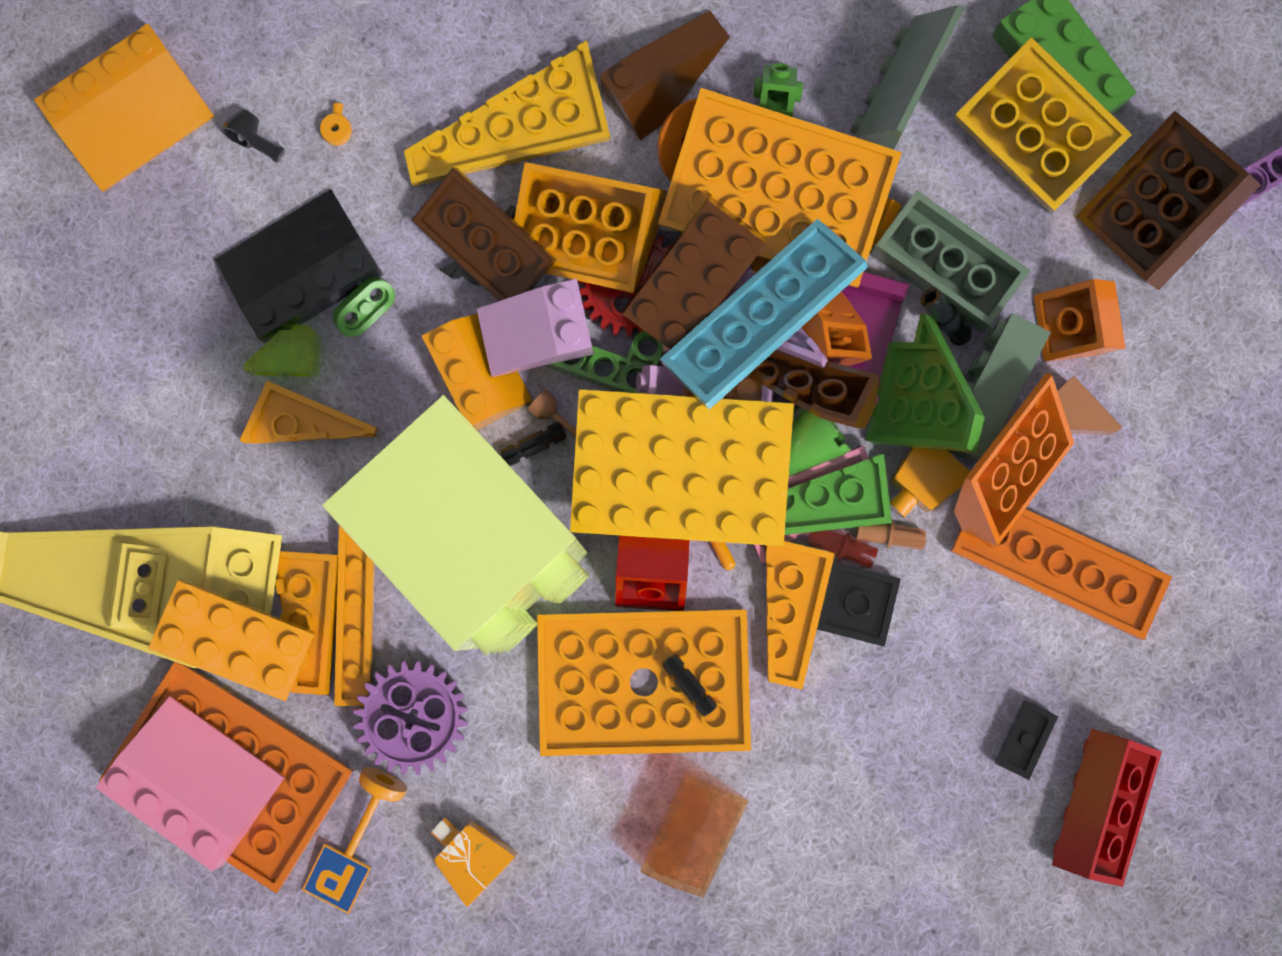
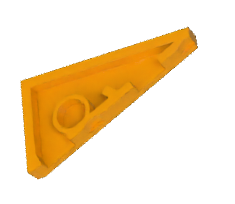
(290, 417)

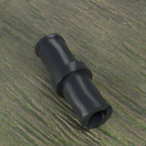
(946, 316)

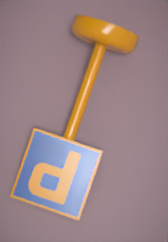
(338, 875)

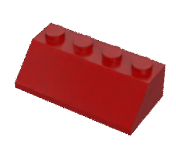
(1106, 808)

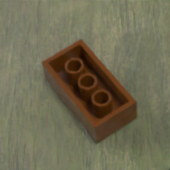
(694, 273)

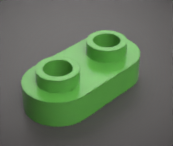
(365, 308)

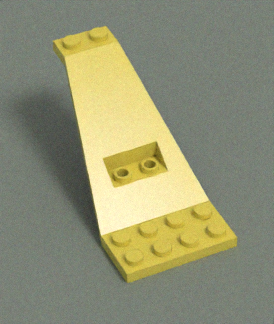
(93, 575)

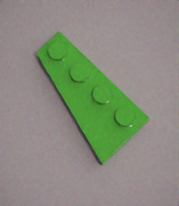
(840, 499)

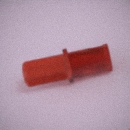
(843, 546)

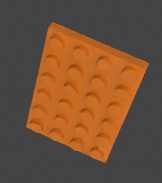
(301, 800)

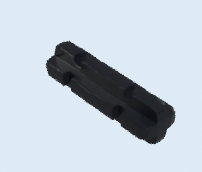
(533, 444)
(689, 685)

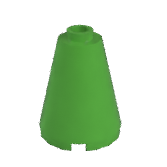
(813, 441)

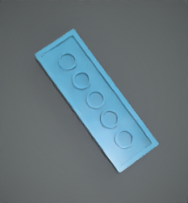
(763, 313)

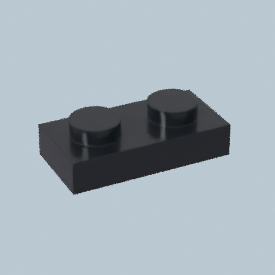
(1026, 739)

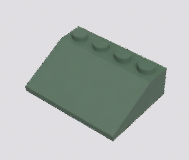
(905, 76)

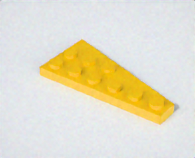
(526, 121)

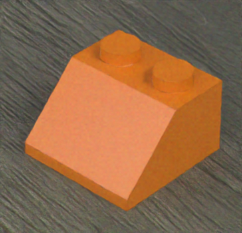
(1081, 320)

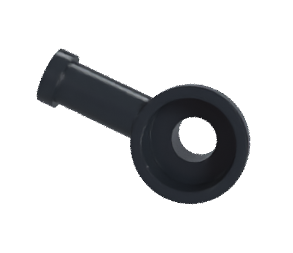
(247, 125)

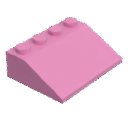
(191, 783)

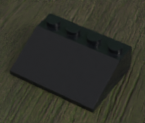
(297, 266)

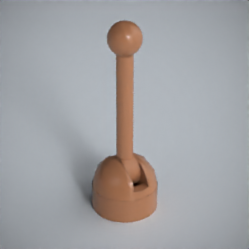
(546, 407)

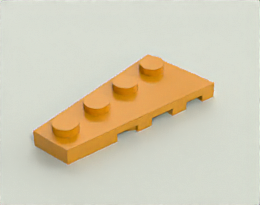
(310, 600)
(794, 602)

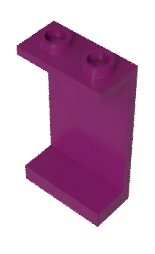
(878, 305)

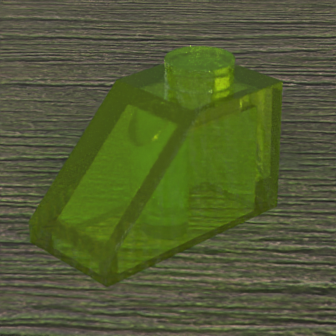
(288, 354)

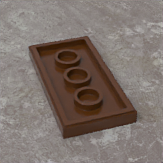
(482, 237)

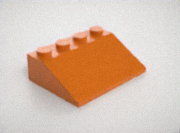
(1015, 465)

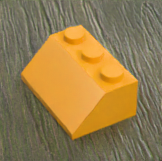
(464, 366)

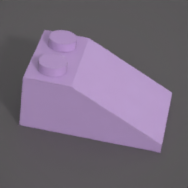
(535, 328)

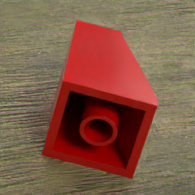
(652, 573)

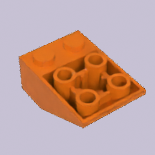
(840, 332)

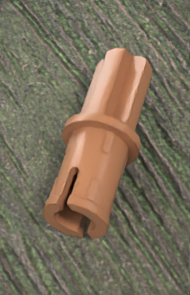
(892, 535)

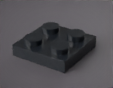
(858, 604)

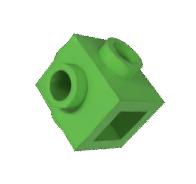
(778, 88)

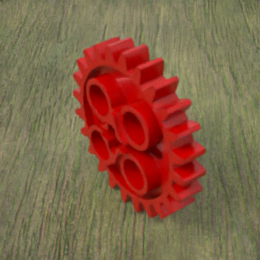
(603, 298)

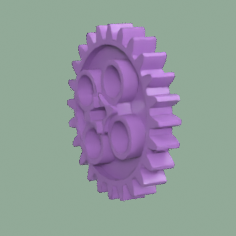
(397, 747)

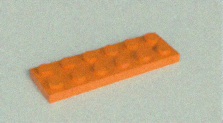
(1072, 572)

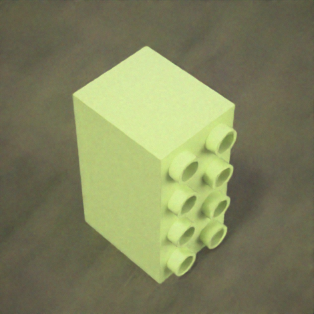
(459, 532)

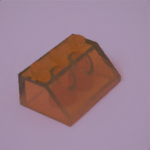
(693, 835)

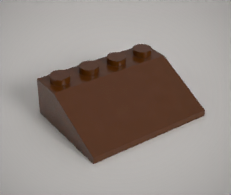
(1167, 200)

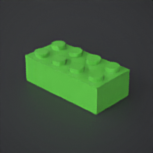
(1071, 43)

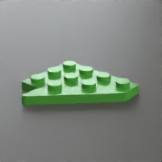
(925, 397)

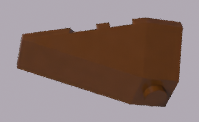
(661, 74)
(829, 392)

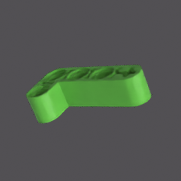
(622, 366)

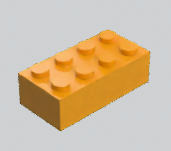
(231, 639)

